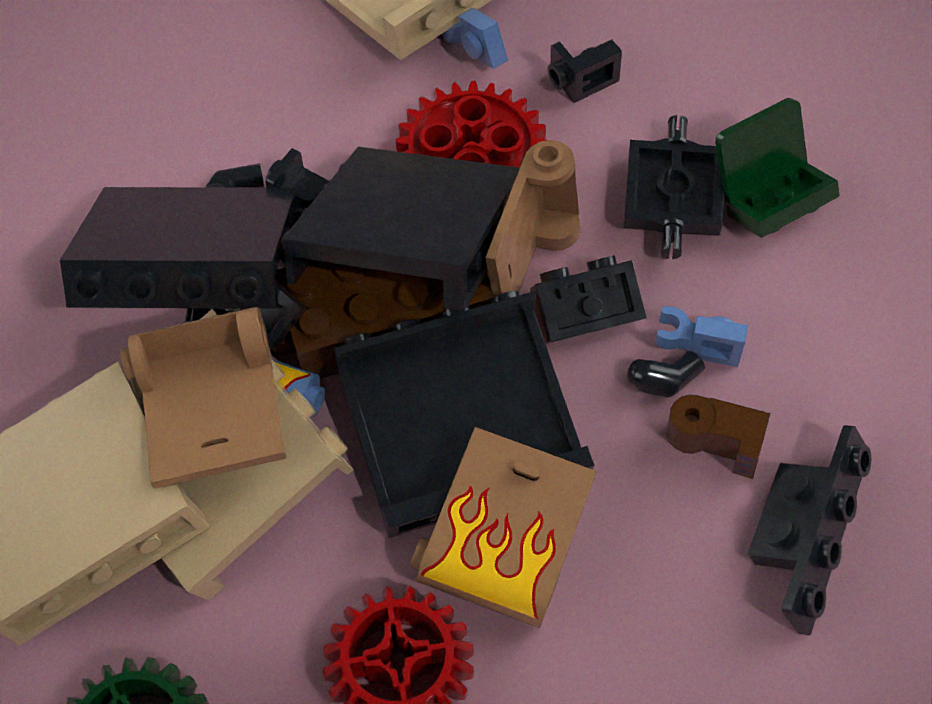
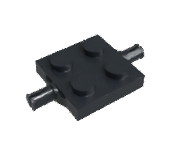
(673, 187)

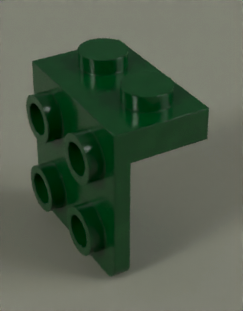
(768, 170)

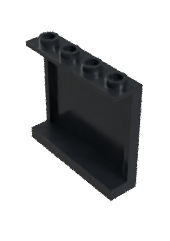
(405, 218)
(179, 248)
(434, 382)

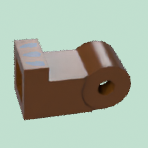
(718, 429)

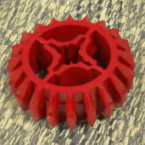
(419, 654)

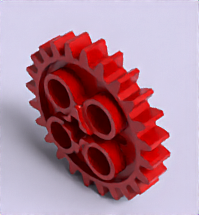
(472, 127)

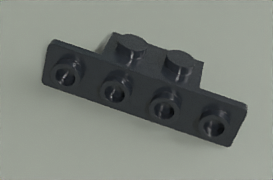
(807, 522)

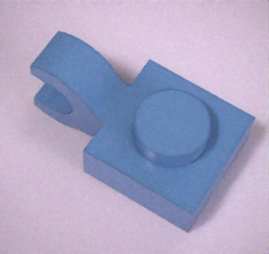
(479, 38)
(711, 338)

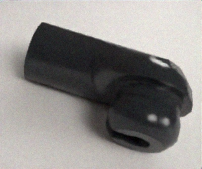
(238, 177)
(663, 378)

